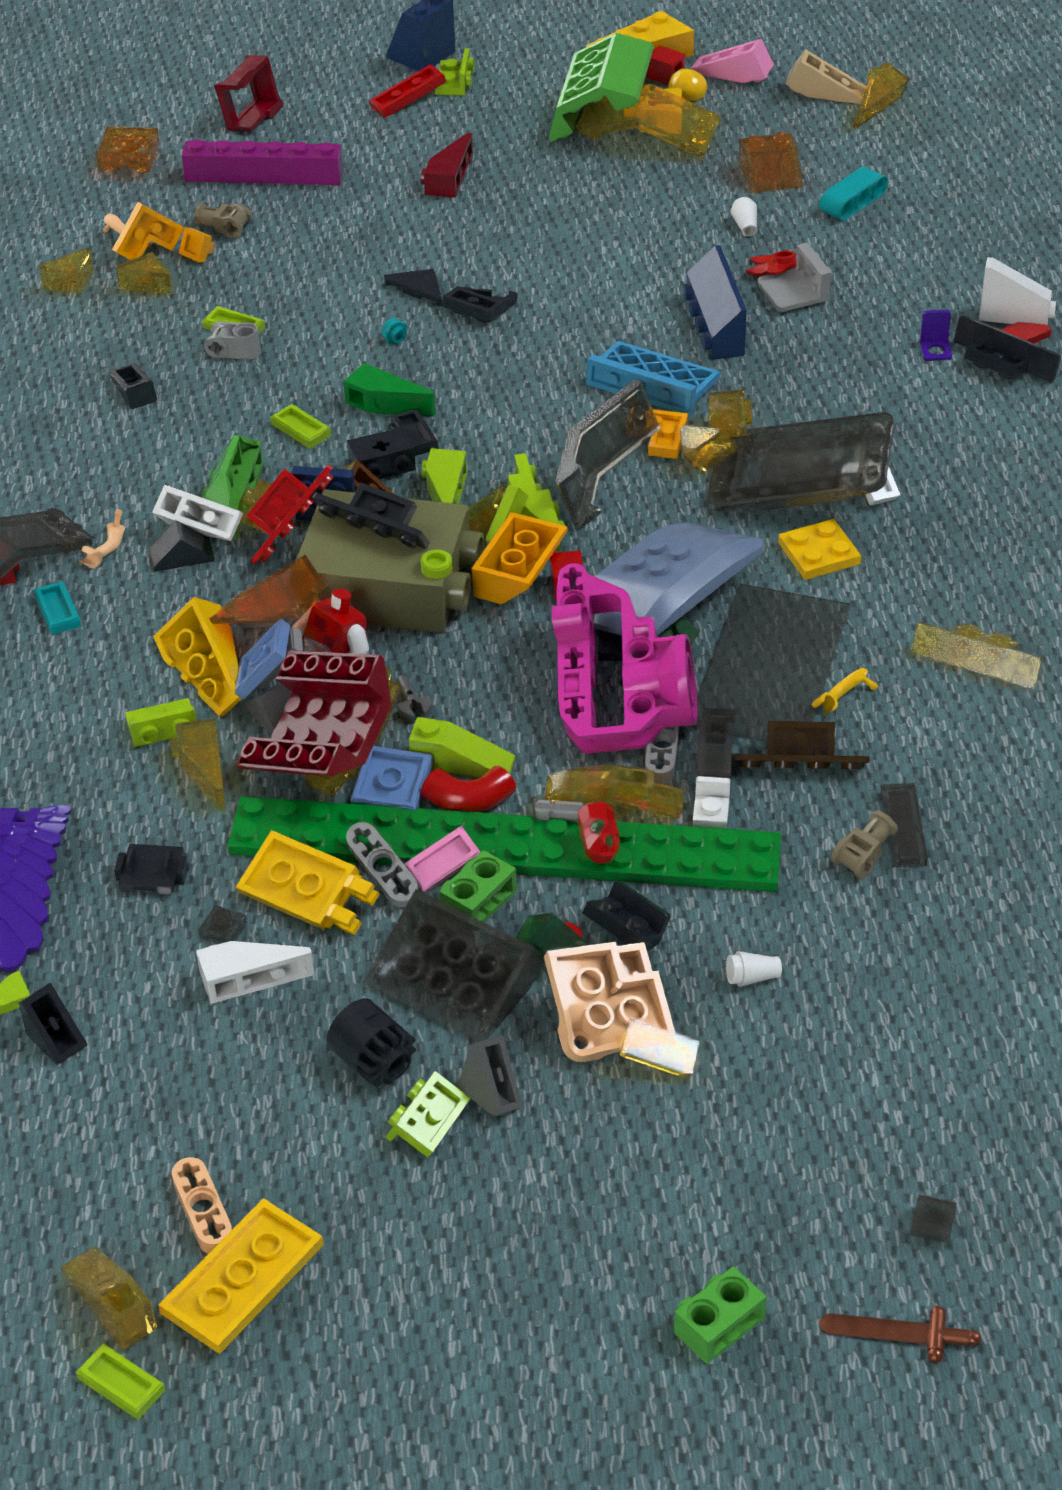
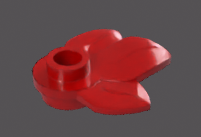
(773, 264)

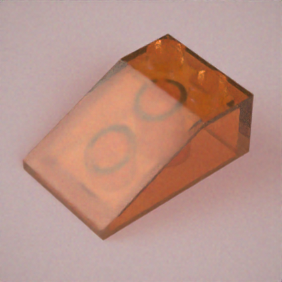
(275, 597)

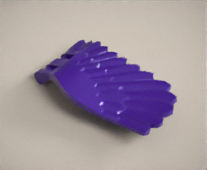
(25, 862)

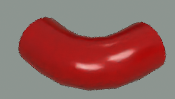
(470, 795)

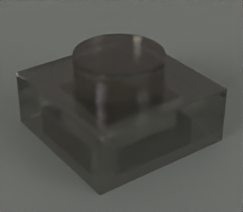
(222, 925)
(933, 1218)

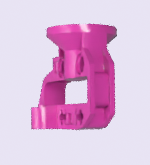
(656, 683)

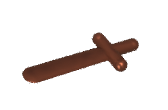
(931, 1333)

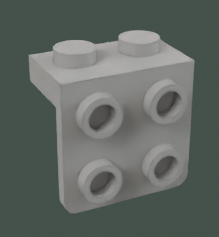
(799, 286)

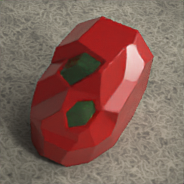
(598, 832)

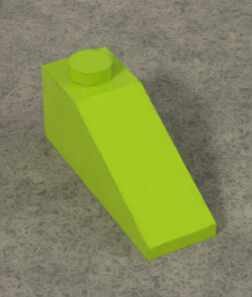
(445, 474)
(457, 749)

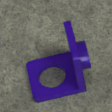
(935, 333)

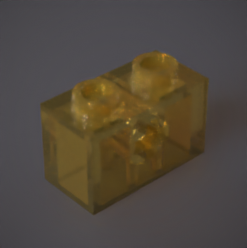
(730, 412)

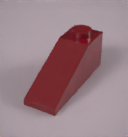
(448, 167)

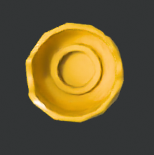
(692, 84)

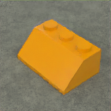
(515, 557)

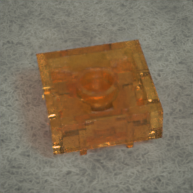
(128, 153)

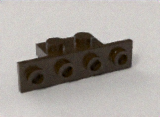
(801, 742)

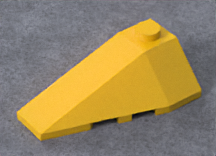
(202, 653)

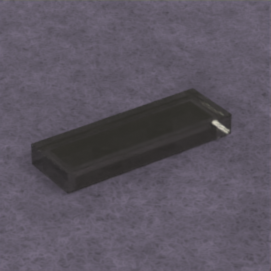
(908, 844)

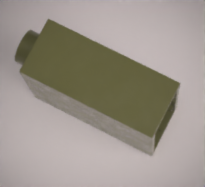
(387, 574)

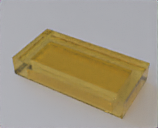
(659, 1048)

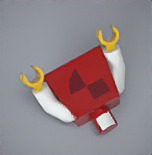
(335, 624)

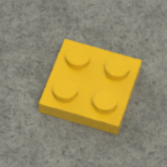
(819, 549)

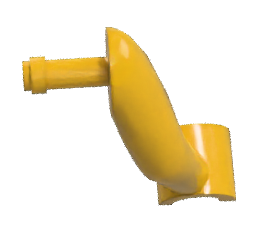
(830, 698)

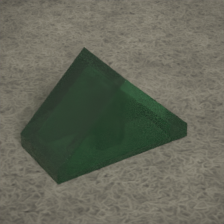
(549, 933)

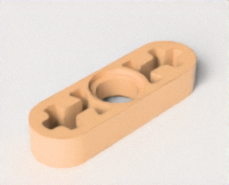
(204, 1191)

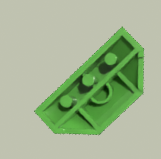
(235, 471)

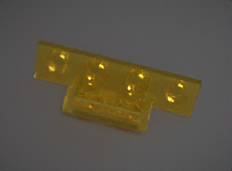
(977, 652)

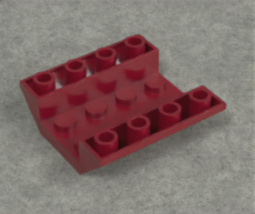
(328, 719)

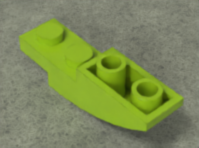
(539, 502)

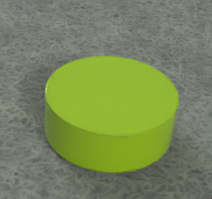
(436, 564)

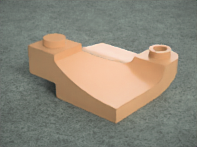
(598, 994)

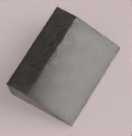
(454, 967)

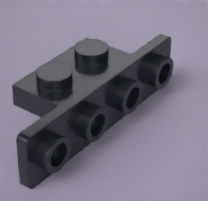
(1004, 352)
(377, 510)

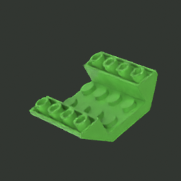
(608, 68)

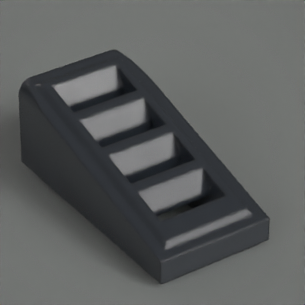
(134, 385)

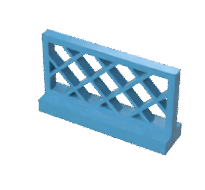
(662, 388)

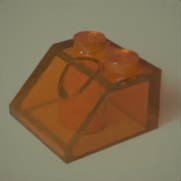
(770, 162)

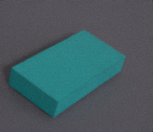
(57, 608)

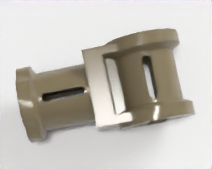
(223, 219)
(863, 847)

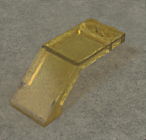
(656, 114)

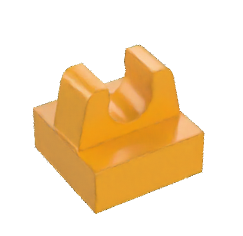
(196, 245)

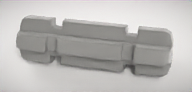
(561, 809)

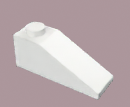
(197, 513)
(247, 967)

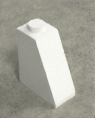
(1013, 297)

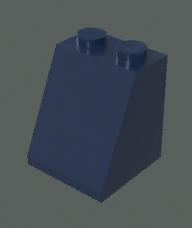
(424, 35)

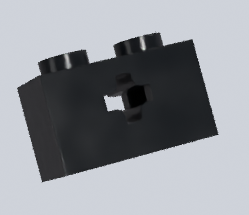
(384, 452)

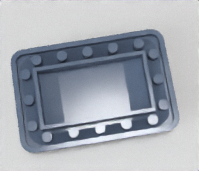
(675, 571)

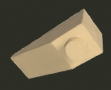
(821, 80)

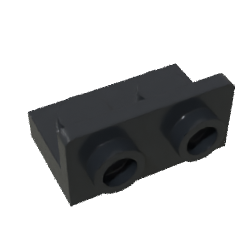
(628, 916)

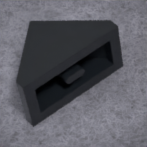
(180, 547)
(50, 1024)

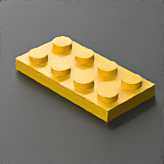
(241, 1275)

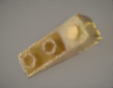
(112, 1296)

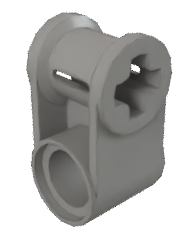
(236, 339)

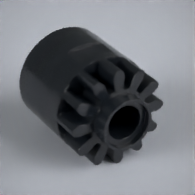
(371, 1042)

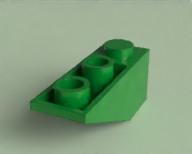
(386, 393)

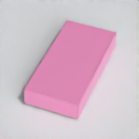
(442, 859)

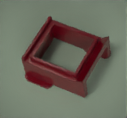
(258, 73)

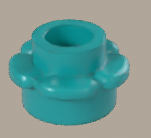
(394, 330)

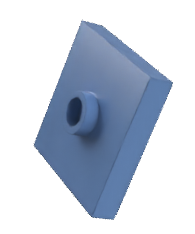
(262, 658)
(392, 778)

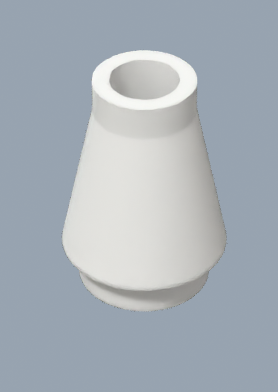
(745, 214)
(751, 968)

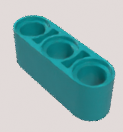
(853, 193)

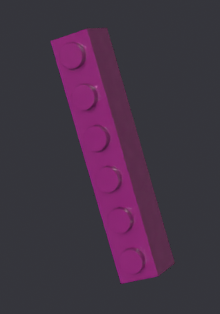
(262, 162)

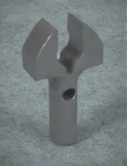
(411, 701)

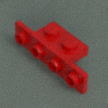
(280, 504)

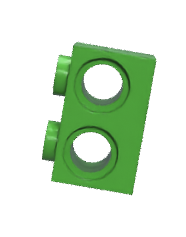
(480, 886)
(725, 1319)

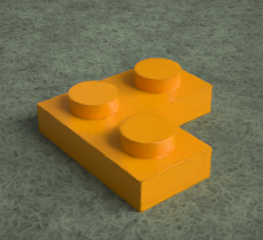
(143, 227)
(667, 440)

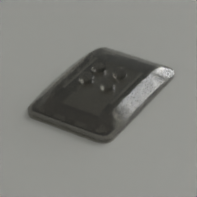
(804, 464)

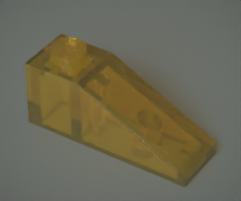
(882, 89)
(200, 758)

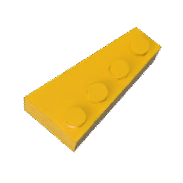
(661, 30)

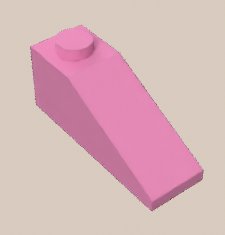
(737, 64)

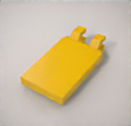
(305, 883)

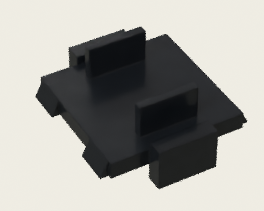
(151, 868)

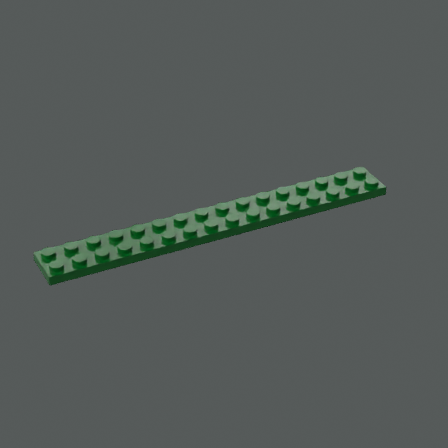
(530, 845)

